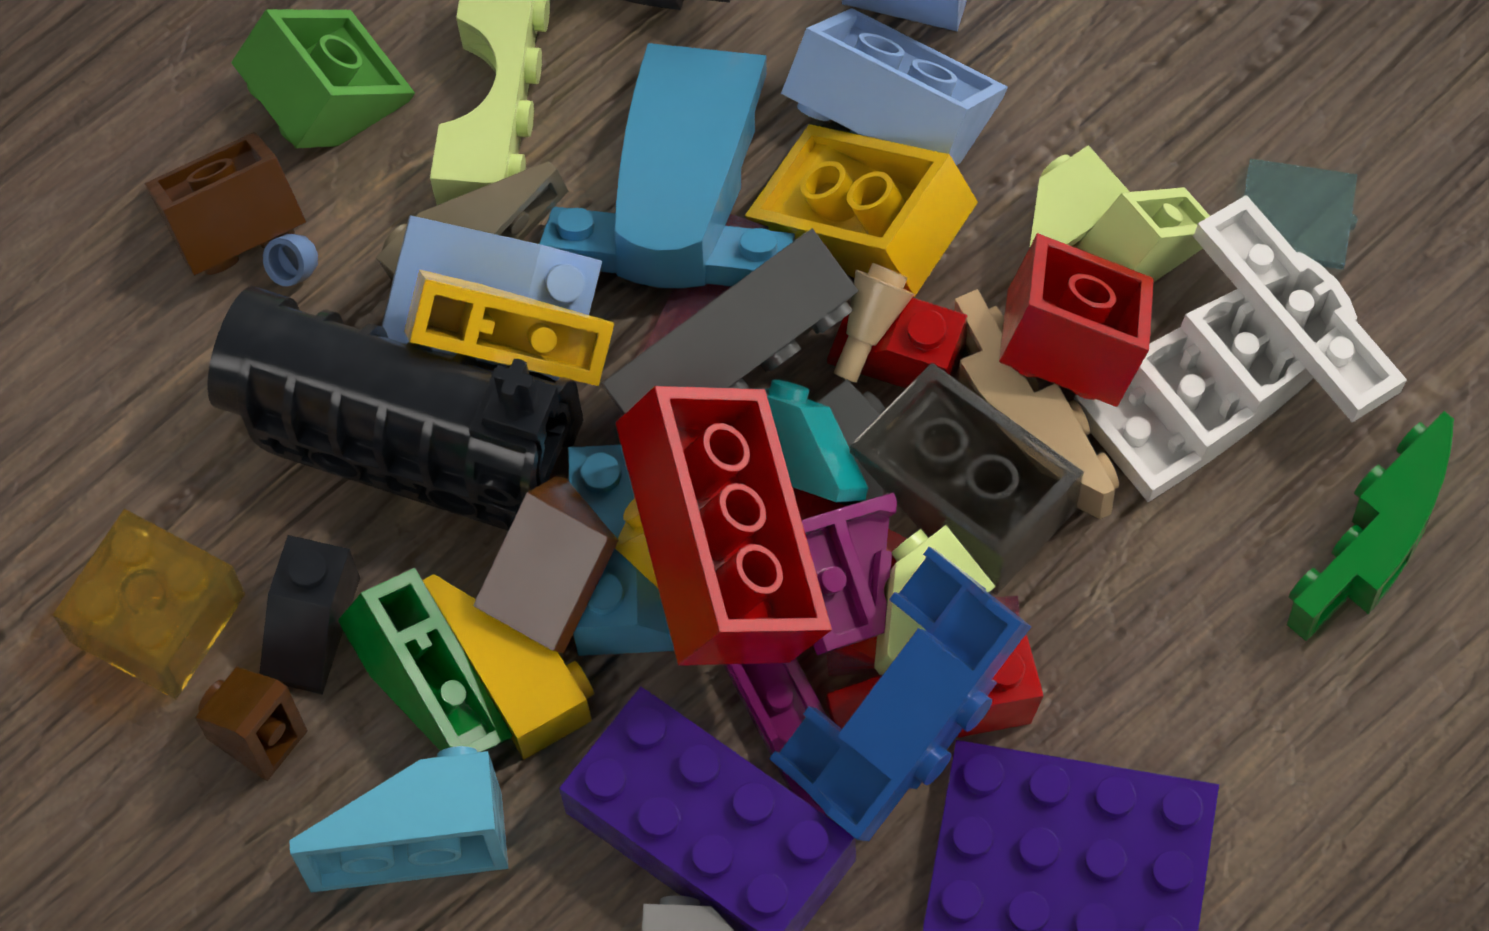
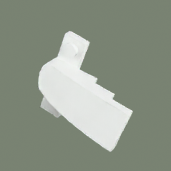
(1240, 357)

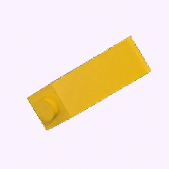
(506, 326)
(525, 680)

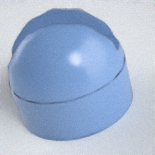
(290, 259)

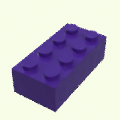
(706, 820)

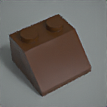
(226, 204)

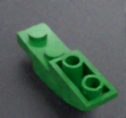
(1386, 532)

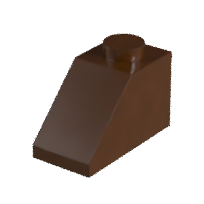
(251, 720)

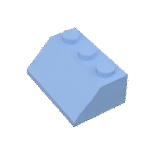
(890, 86)

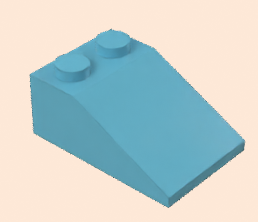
(418, 825)

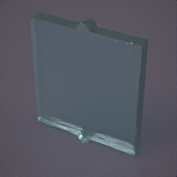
(1306, 207)

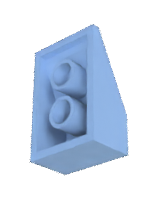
(490, 260)

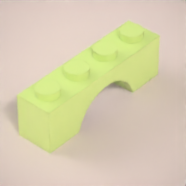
(487, 140)

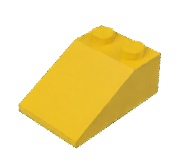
(868, 201)

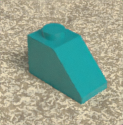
(814, 445)

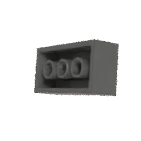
(744, 325)

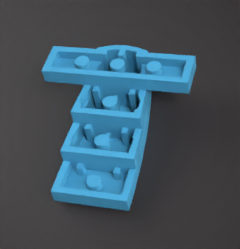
(679, 176)

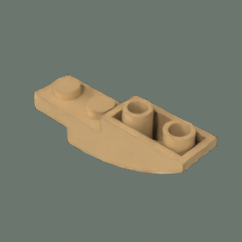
(1040, 412)

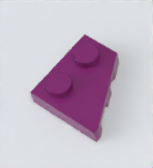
(852, 569)

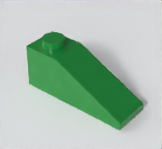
(421, 664)

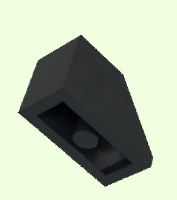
(302, 612)

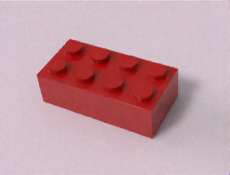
(722, 526)

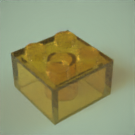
(149, 603)

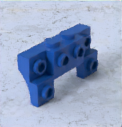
(914, 708)

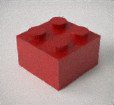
(1077, 320)

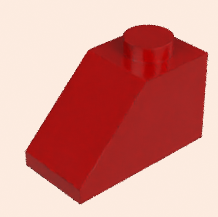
(913, 341)

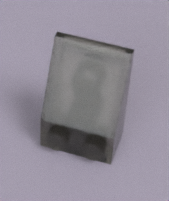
(970, 470)

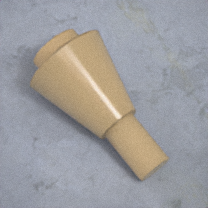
(874, 310)

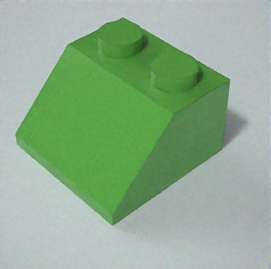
(319, 75)

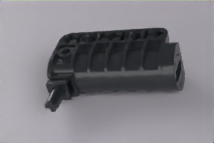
(390, 408)

